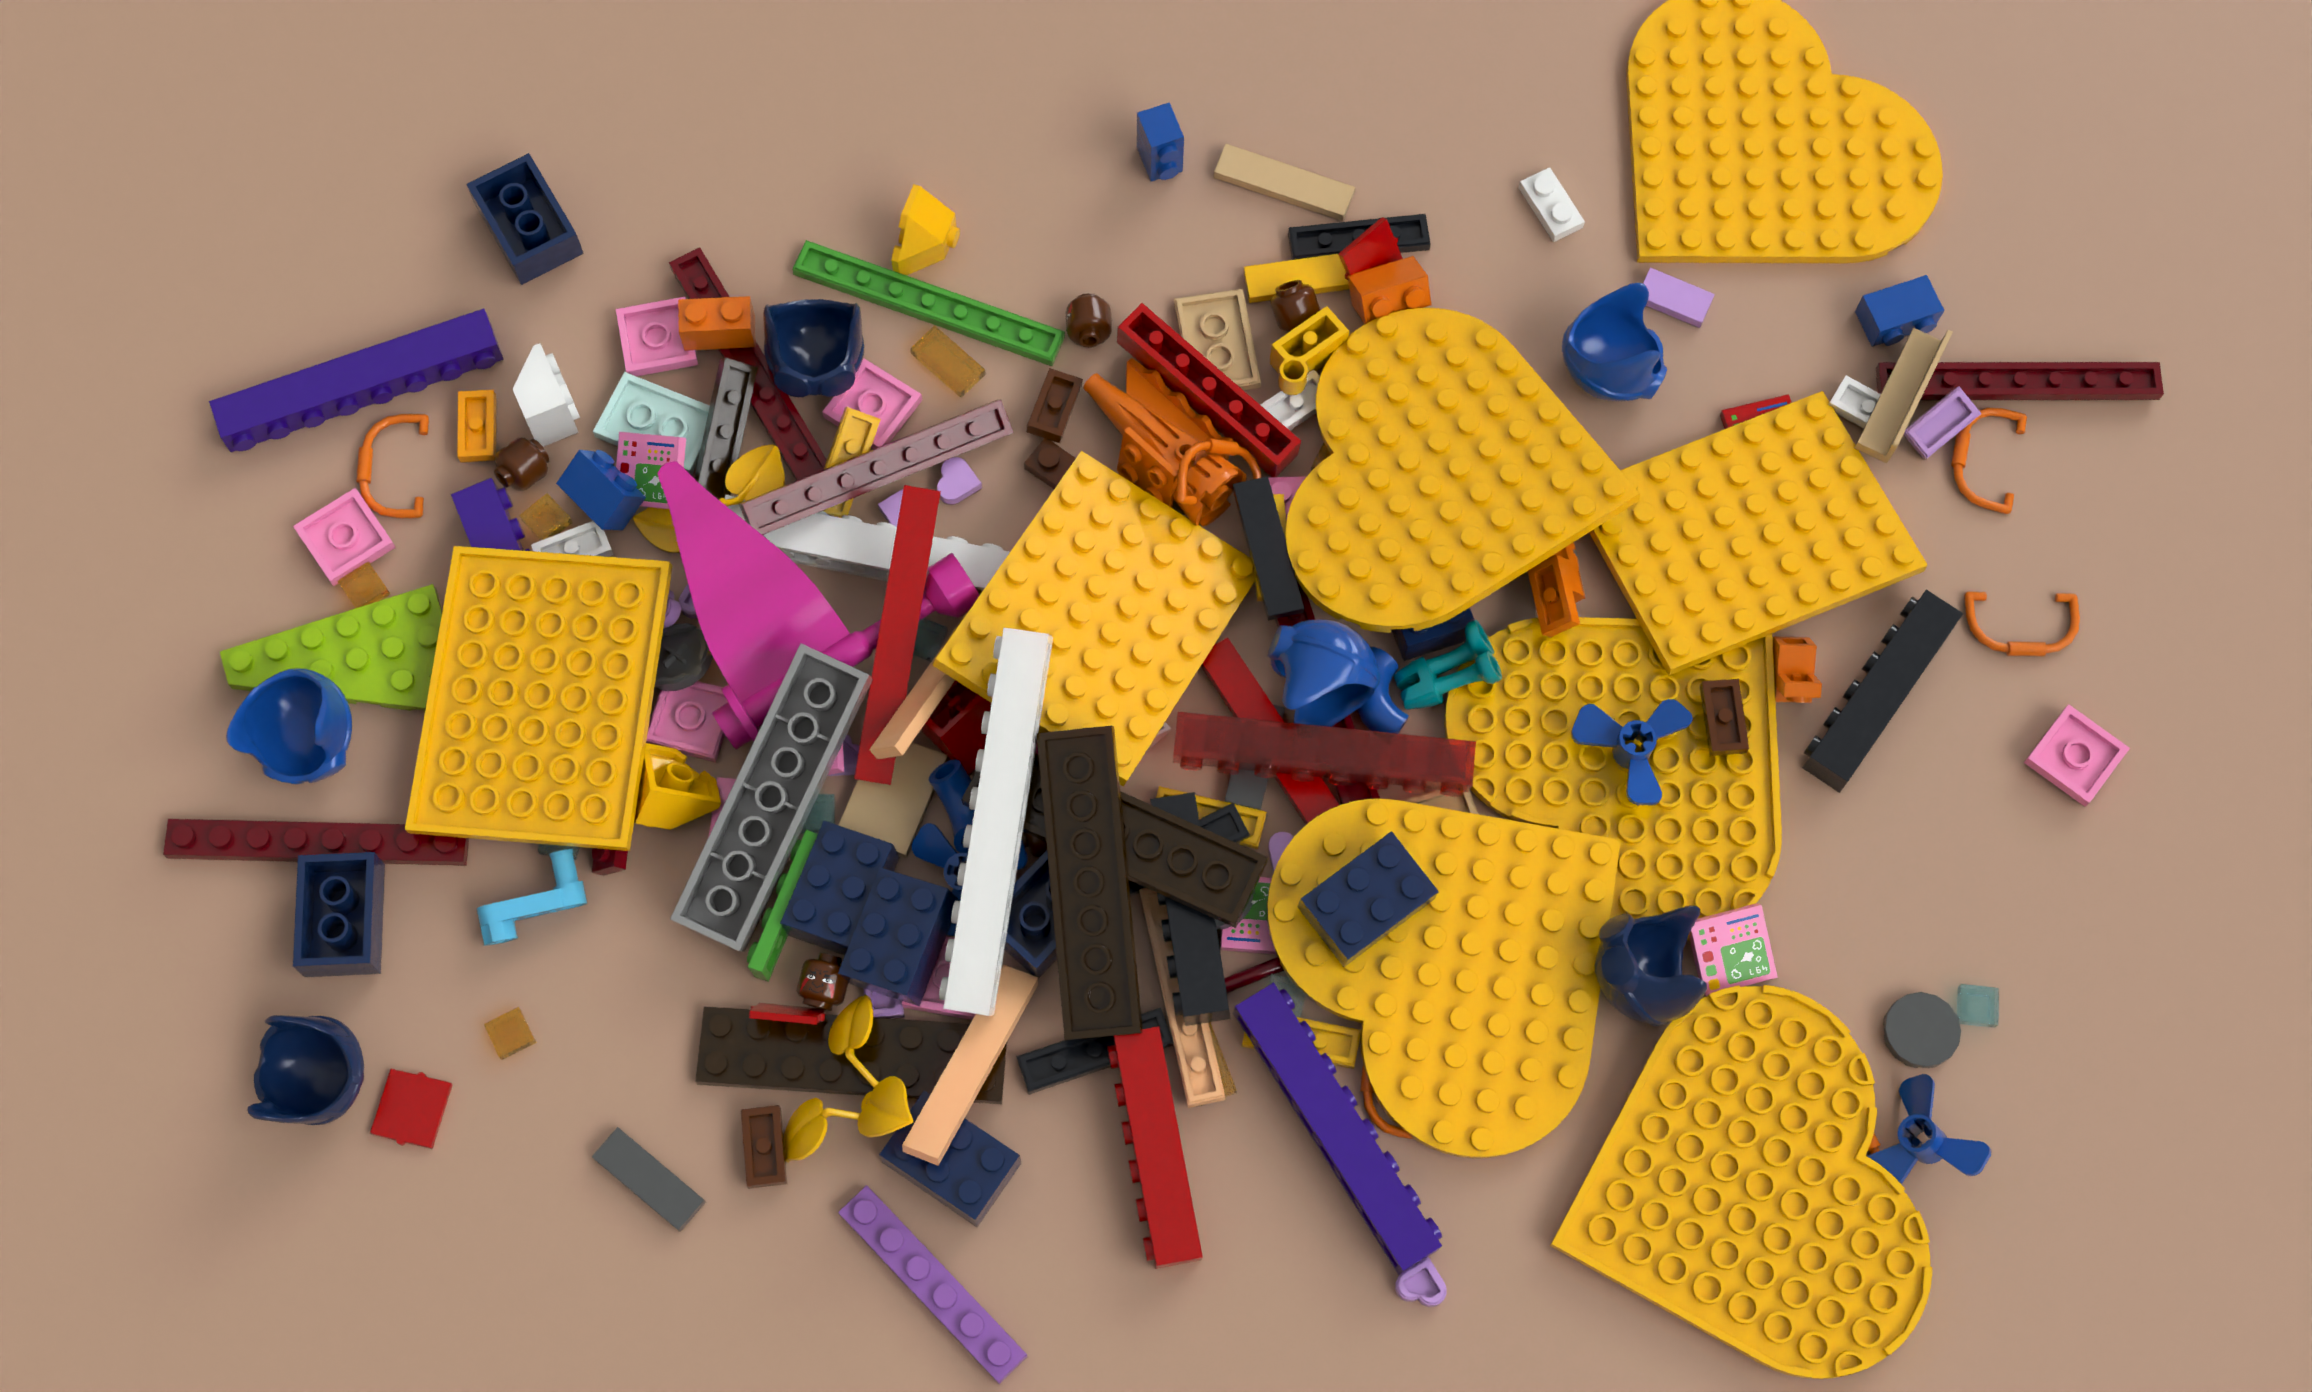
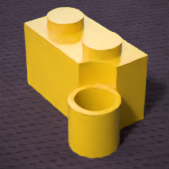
(1306, 349)

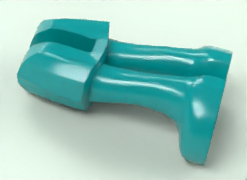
(1420, 679)

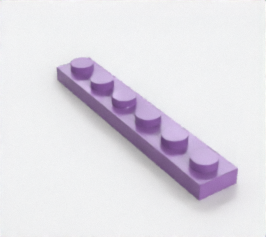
(933, 1284)

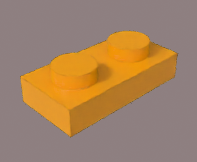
(476, 426)

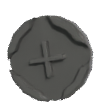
(682, 657)
(1921, 1030)

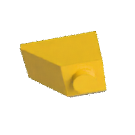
(925, 232)
(672, 790)

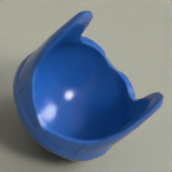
(1613, 350)
(1325, 670)
(294, 726)

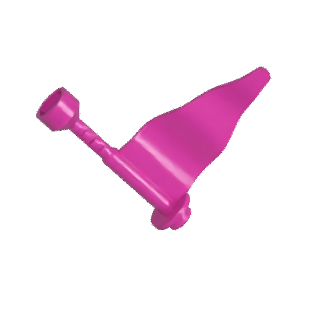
(762, 605)

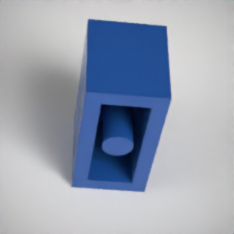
(1160, 142)
(1896, 310)
(601, 489)

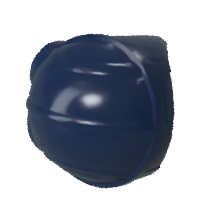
(813, 346)
(1642, 966)
(306, 1070)

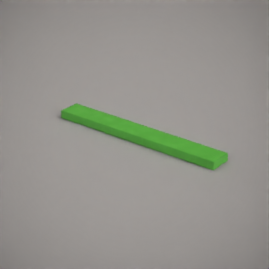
(929, 303)

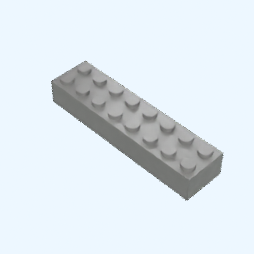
(771, 798)

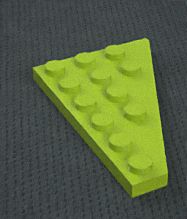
(370, 652)

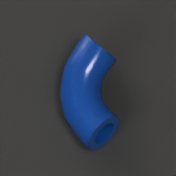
(1379, 711)
(950, 784)

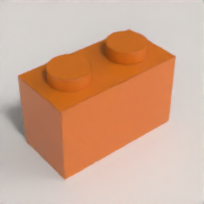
(1389, 289)
(716, 323)

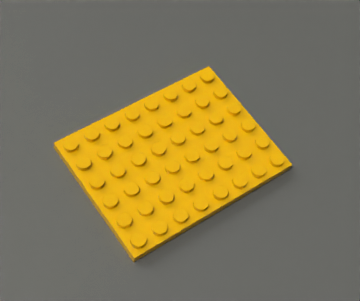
(1753, 533)
(1123, 594)
(540, 698)

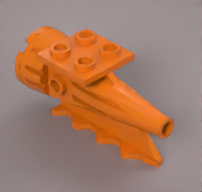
(1156, 434)

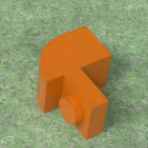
(1795, 670)

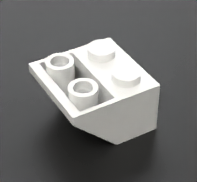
(545, 398)

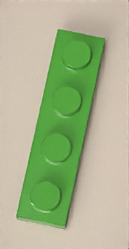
(765, 953)

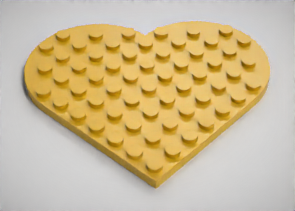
(1761, 149)
(1439, 473)
(1718, 817)
(1481, 997)
(1750, 1192)

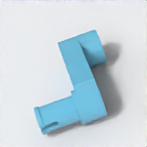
(499, 918)

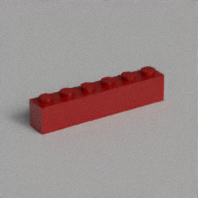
(1208, 390)
(1156, 1147)

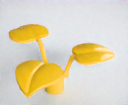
(747, 477)
(882, 1109)

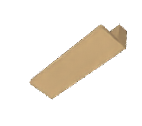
(1901, 394)

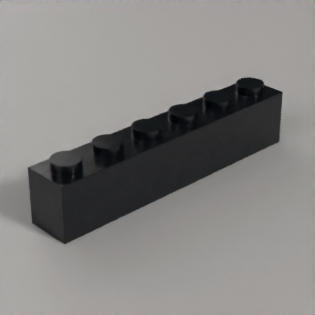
(1881, 691)
(1194, 943)

